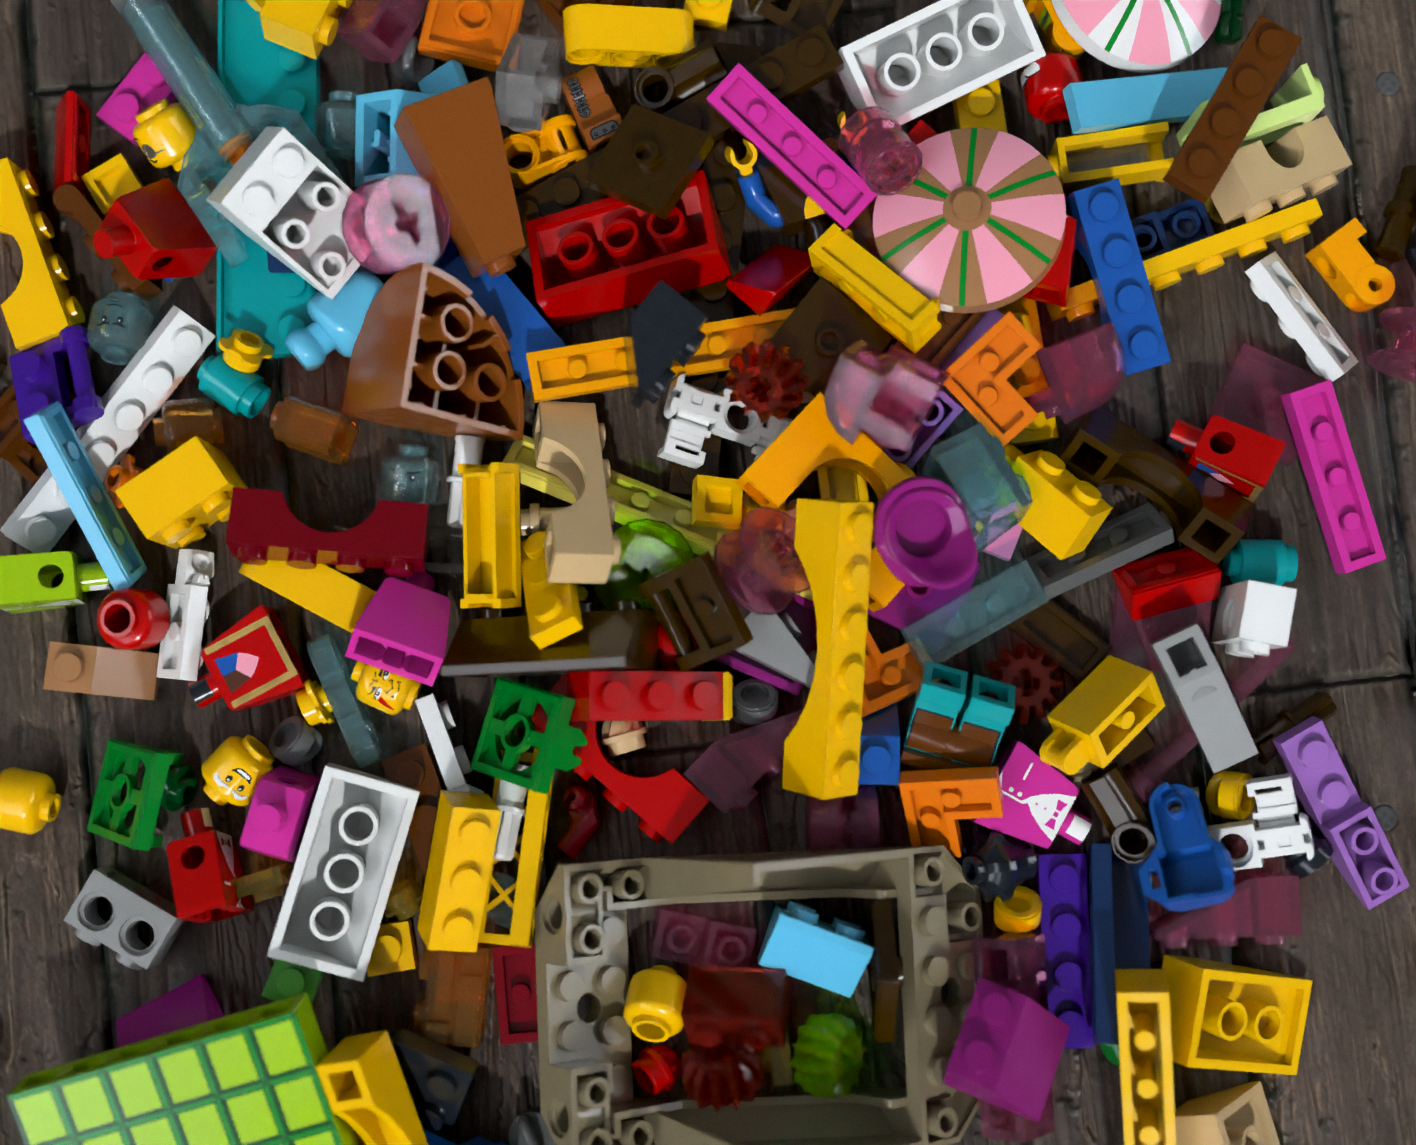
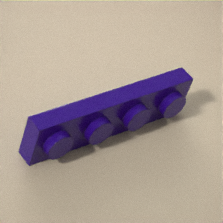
(1065, 922)

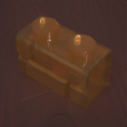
(455, 996)

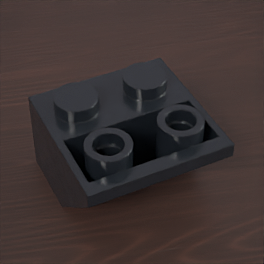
(656, 337)

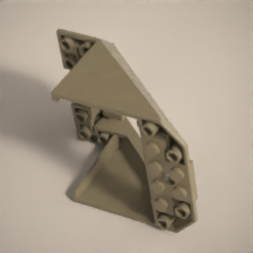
(585, 951)

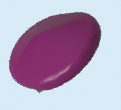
(925, 534)

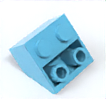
(377, 144)
(815, 950)

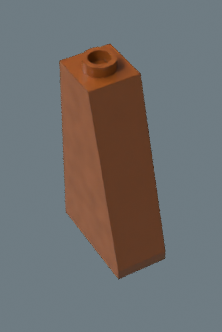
(462, 154)

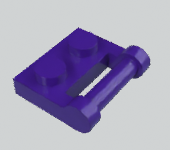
(42, 379)

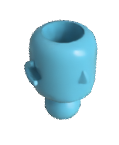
(334, 321)

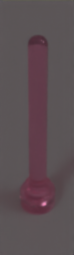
(1148, 777)

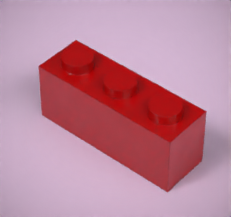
(646, 695)

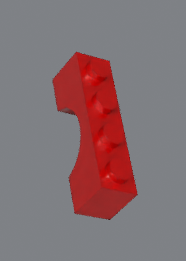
(662, 801)

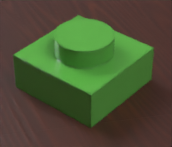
(291, 980)

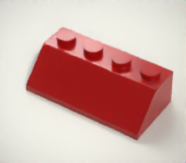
(615, 254)

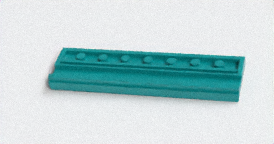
(256, 74)

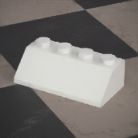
(938, 55)
(343, 872)

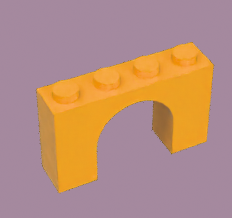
(811, 445)

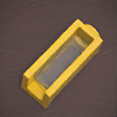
(1102, 156)

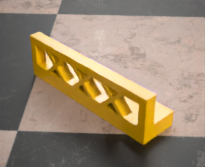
(529, 869)

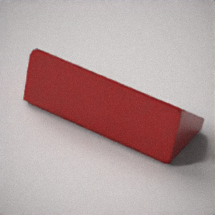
(72, 141)
(771, 277)
(1167, 582)

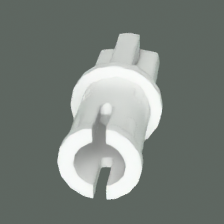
(467, 451)
(511, 803)

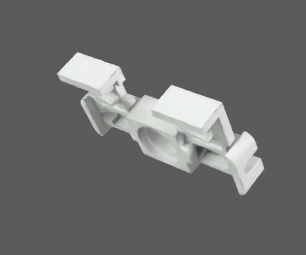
(698, 409)
(1277, 829)

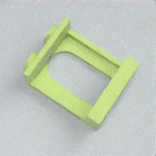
(1293, 105)

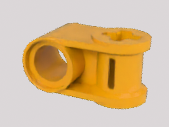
(544, 150)

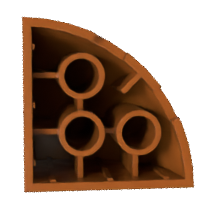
(433, 361)

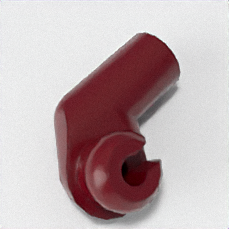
(583, 818)

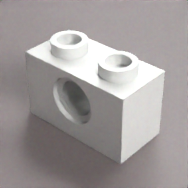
(1253, 618)

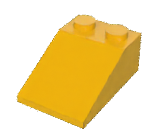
(1235, 1016)

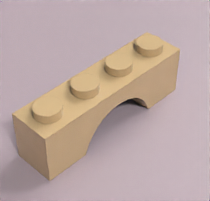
(579, 537)

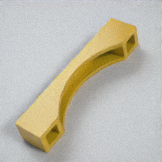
(835, 550)
(370, 1090)

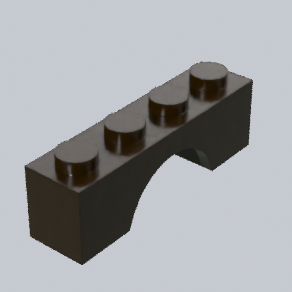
(1200, 508)

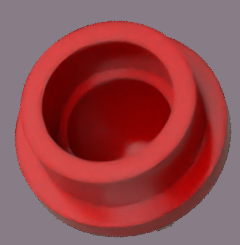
(656, 1069)

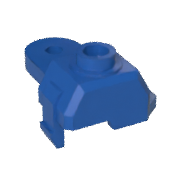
(1189, 863)

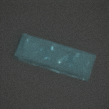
(974, 614)

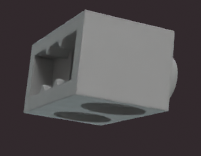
(131, 906)

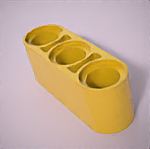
(626, 35)
(317, 589)

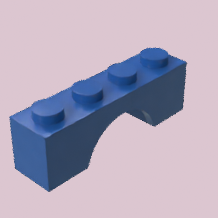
(1116, 266)

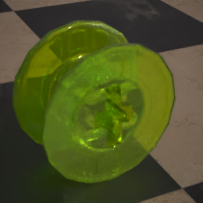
(648, 546)

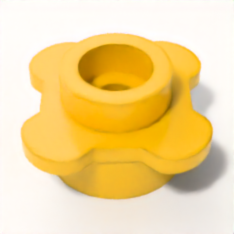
(244, 350)
(314, 704)

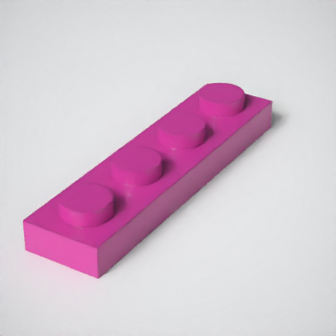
(791, 146)
(1333, 477)

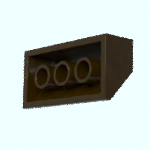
(503, 647)

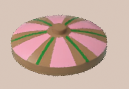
(974, 221)

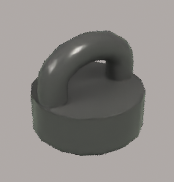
(411, 67)
(754, 702)
(295, 741)
(529, 1129)

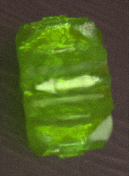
(828, 1055)

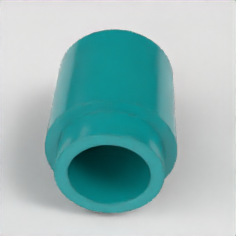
(233, 389)
(1261, 561)

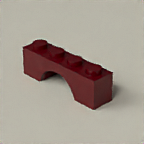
(389, 539)

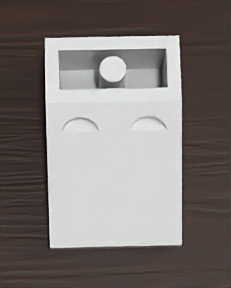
(290, 208)

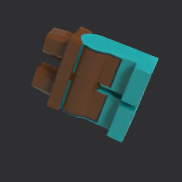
(941, 741)

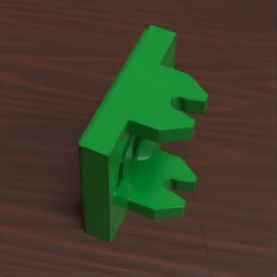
(499, 734)
(121, 766)

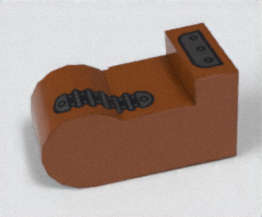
(590, 107)

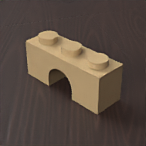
(1281, 173)

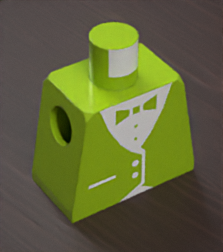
(29, 580)

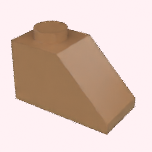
(101, 671)

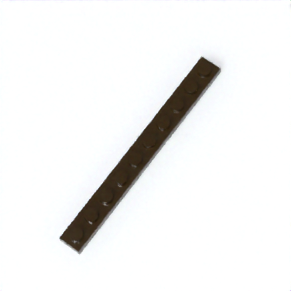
(716, 298)

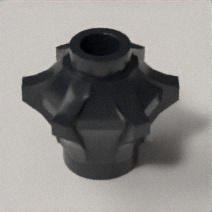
(998, 865)

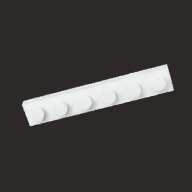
(127, 411)

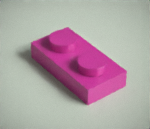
(135, 93)

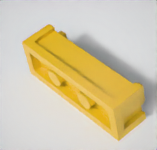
(875, 288)
(491, 535)

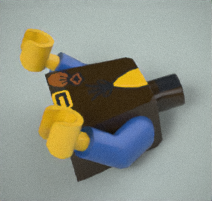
(776, 197)

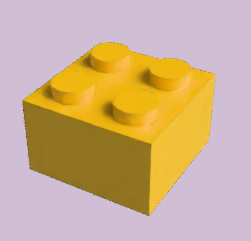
(182, 494)

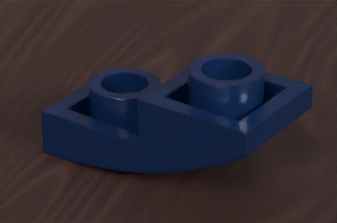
(1171, 228)

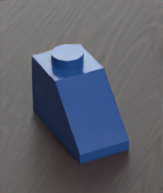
(880, 747)

